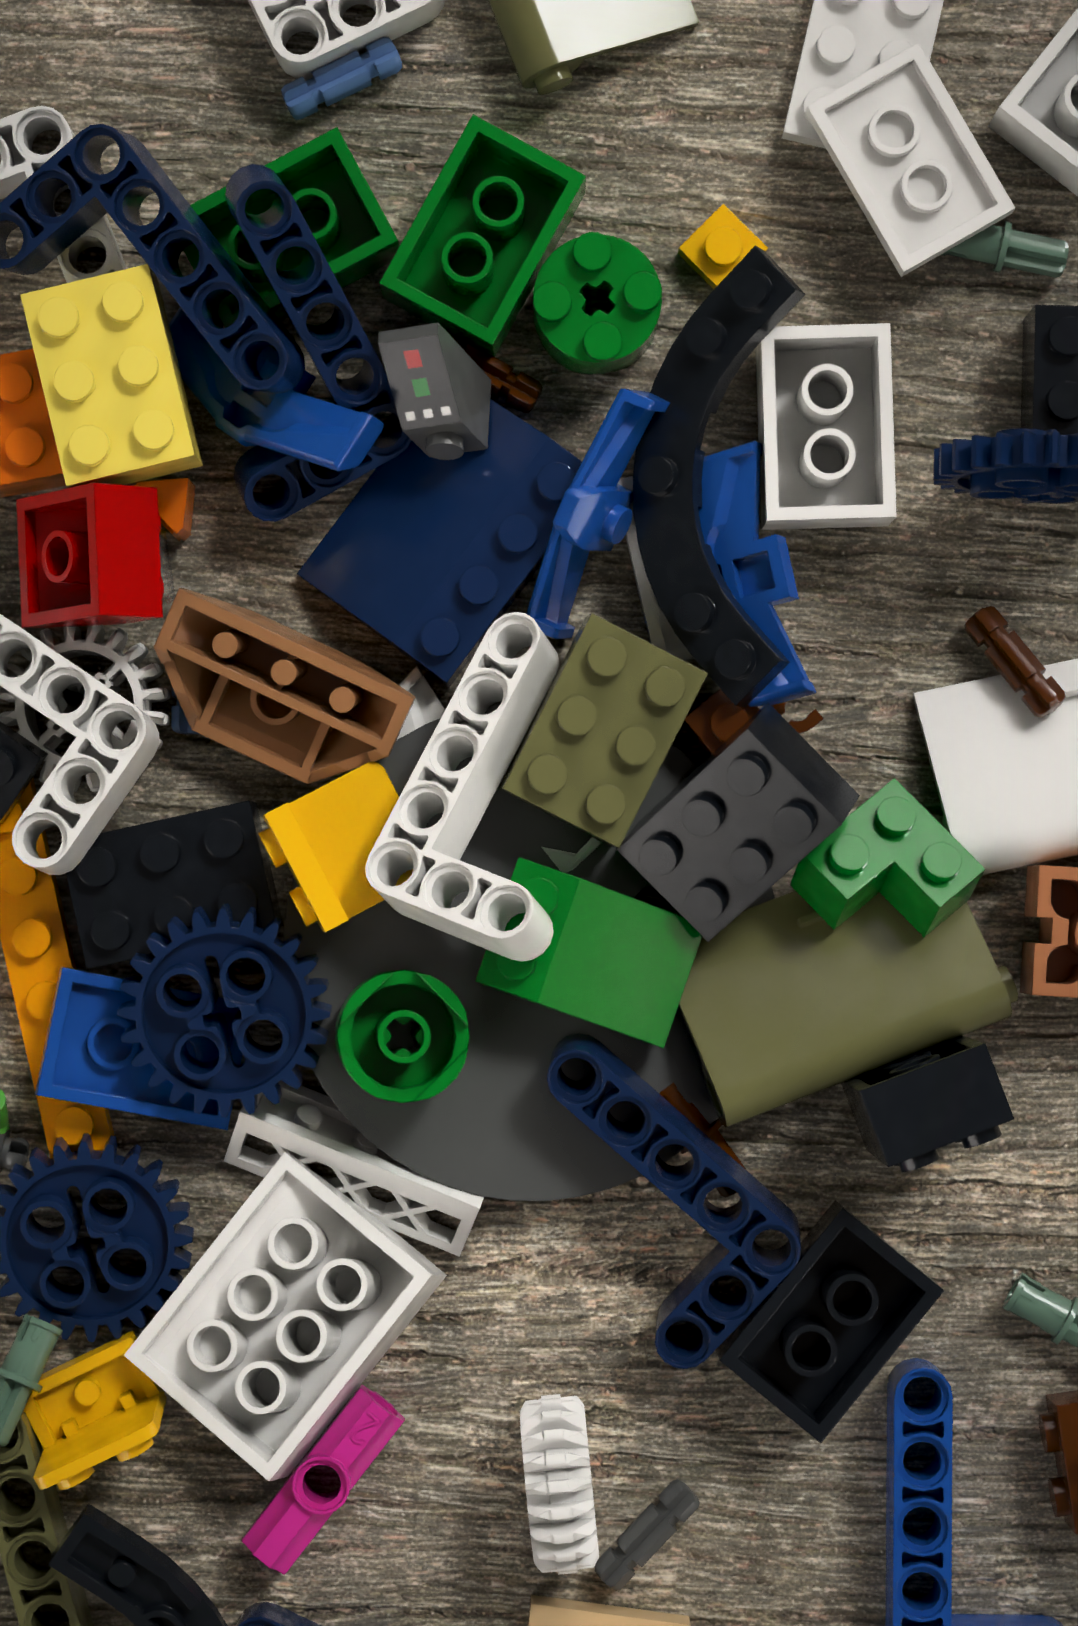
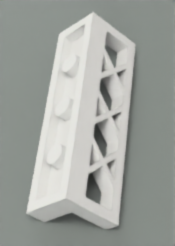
(316, 1130)

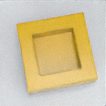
(719, 246)

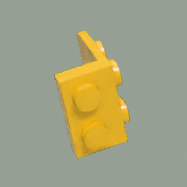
(328, 842)
(93, 1412)

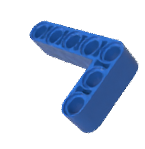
(930, 1489)

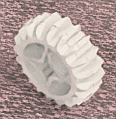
(123, 667)
(558, 1484)

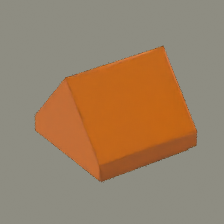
(174, 504)

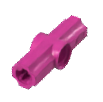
(297, 1509)

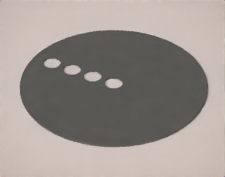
(497, 1122)

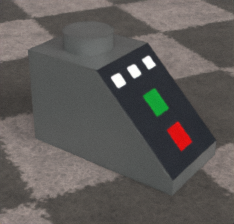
(436, 390)

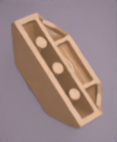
(277, 690)

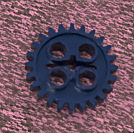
(1012, 465)
(168, 1022)
(144, 1225)

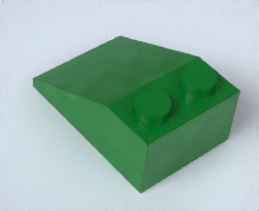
(607, 958)

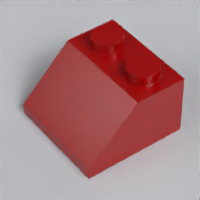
(90, 556)

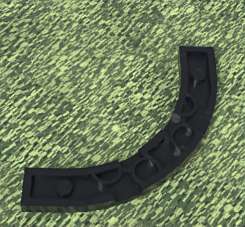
(670, 477)
(131, 1574)

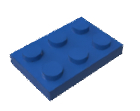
(93, 1066)

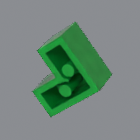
(892, 850)

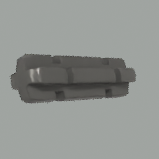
(646, 1535)

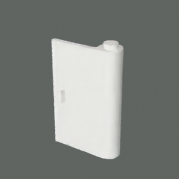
(1002, 771)

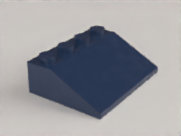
(445, 544)

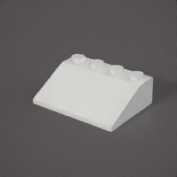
(284, 1317)

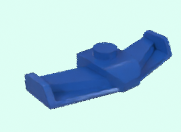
(281, 421)
(592, 511)
(752, 567)

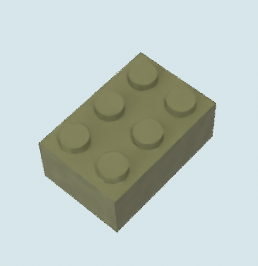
(603, 730)

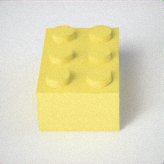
(111, 378)

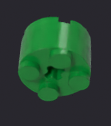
(593, 268)
(439, 1035)

